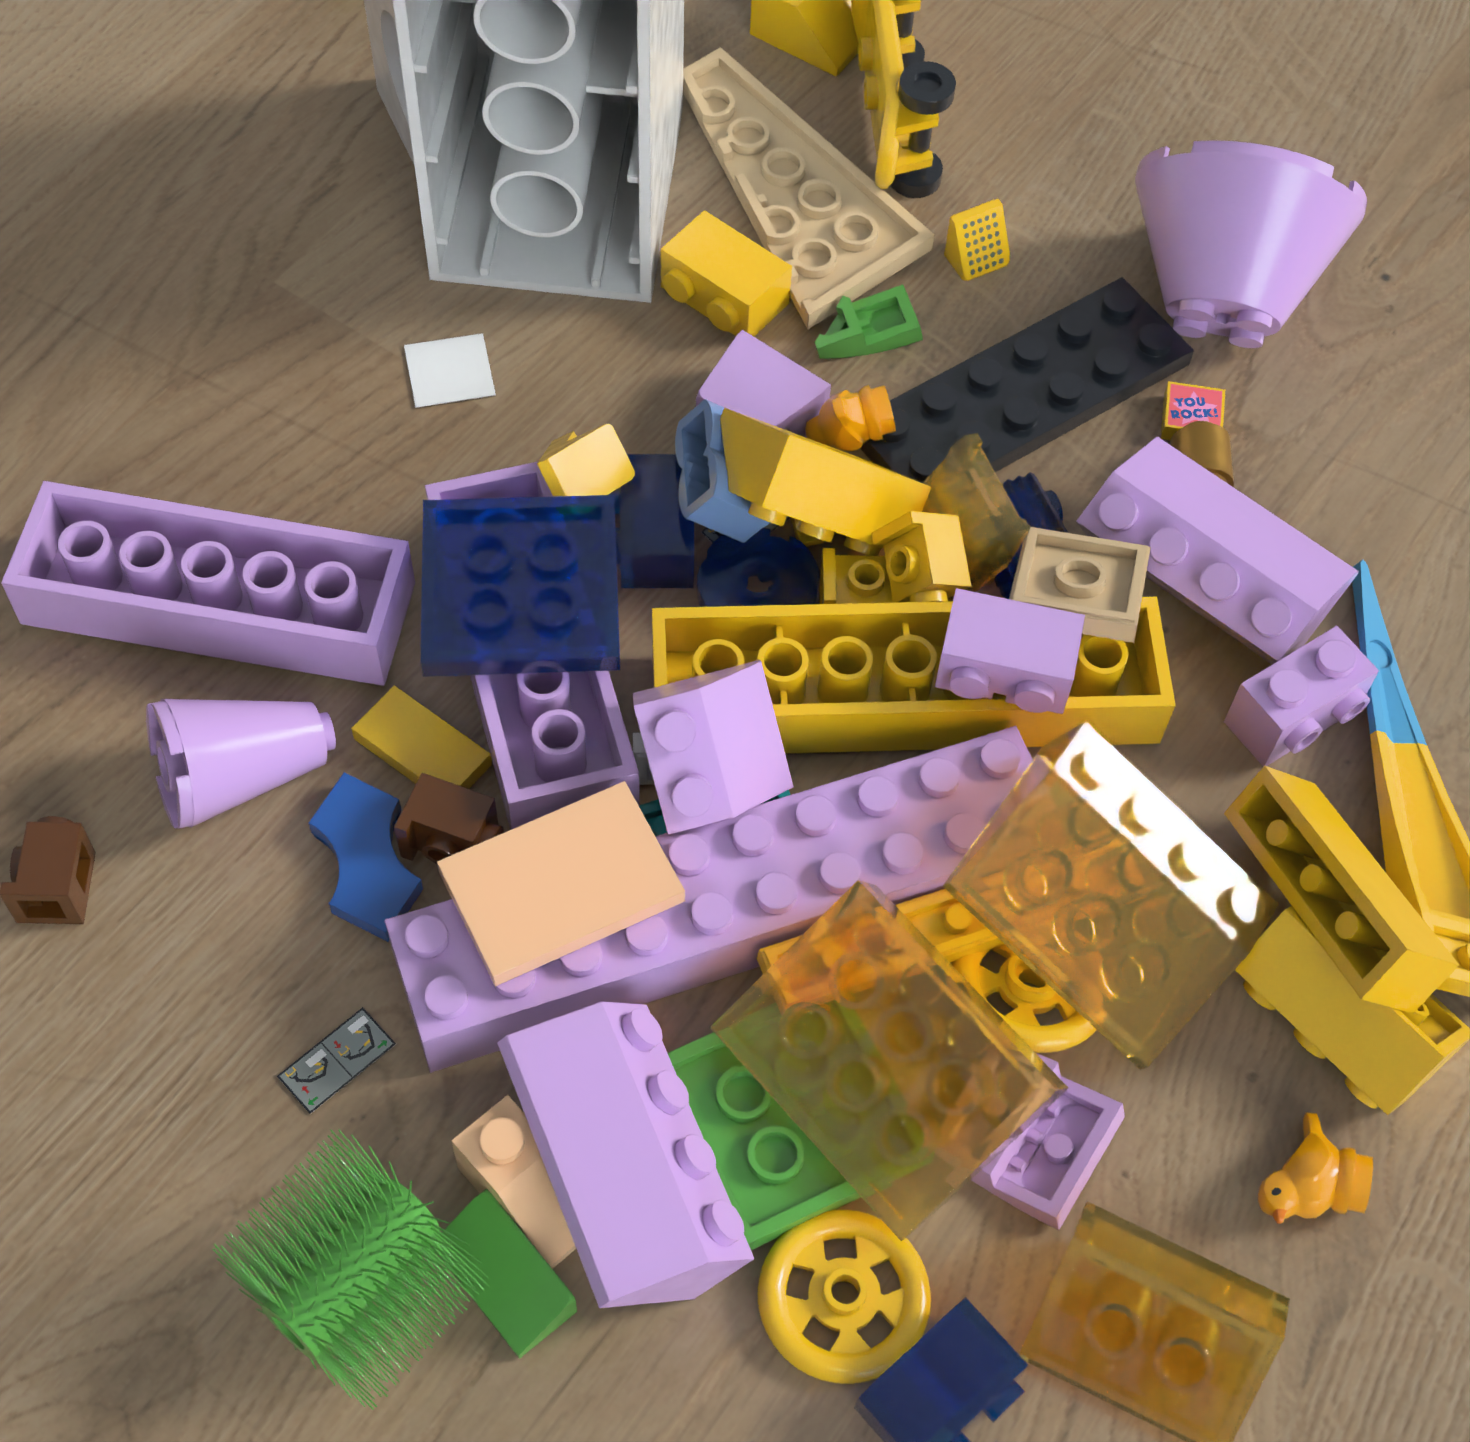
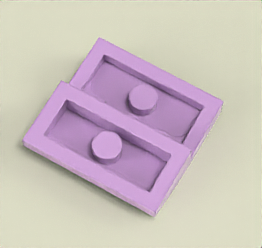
(1055, 1154)

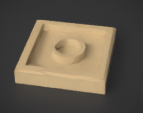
(1084, 577)

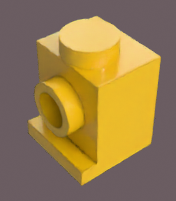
(924, 556)
(853, 579)

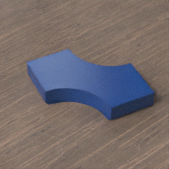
(359, 830)

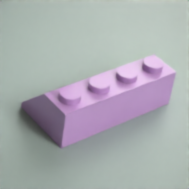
(1219, 550)
(625, 1155)

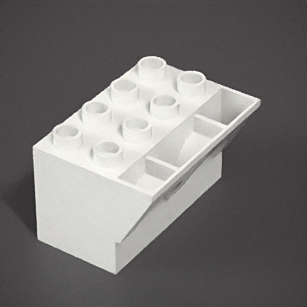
(537, 135)

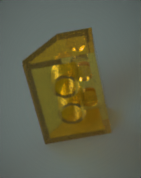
(1156, 1329)

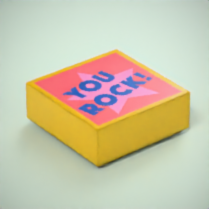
(1189, 404)

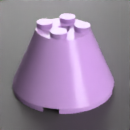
(1241, 233)

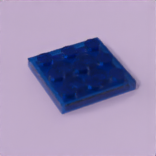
(519, 586)

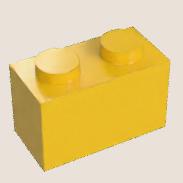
(725, 276)

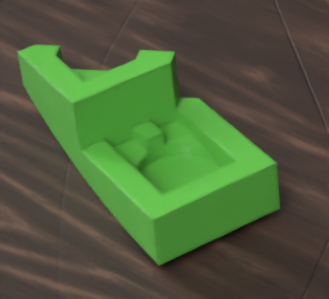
(870, 325)

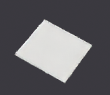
(449, 370)

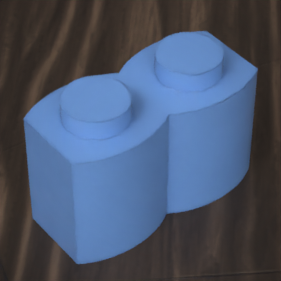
(704, 476)

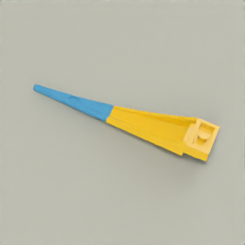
(1419, 827)

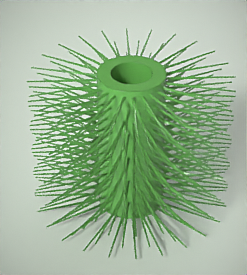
(351, 1268)

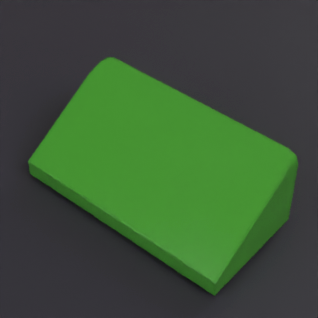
(523, 1292)

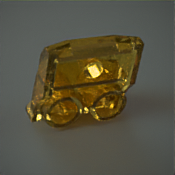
(988, 521)

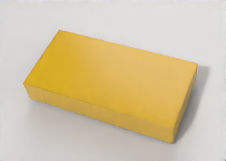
(419, 741)

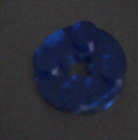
(729, 563)

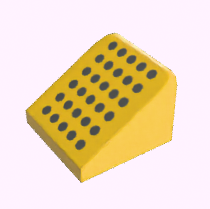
(978, 240)

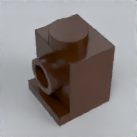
(444, 819)
(50, 873)

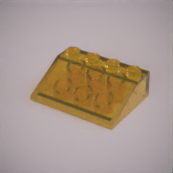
(1110, 894)
(887, 1058)

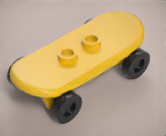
(901, 95)

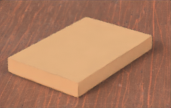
(560, 882)

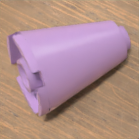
(231, 751)

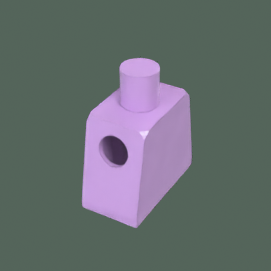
(765, 385)

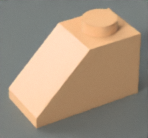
(504, 1159)

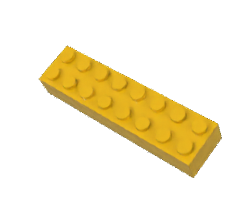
(870, 670)

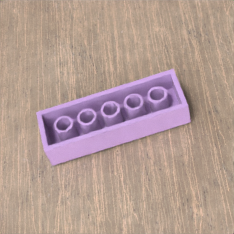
(211, 582)
(546, 732)

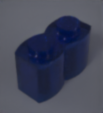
(945, 1382)

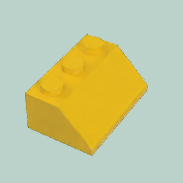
(808, 29)
(814, 483)
(1374, 1045)

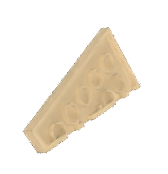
(801, 191)

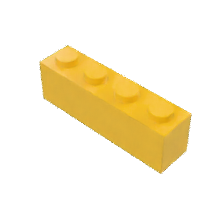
(1340, 891)

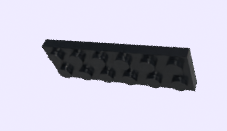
(1035, 383)

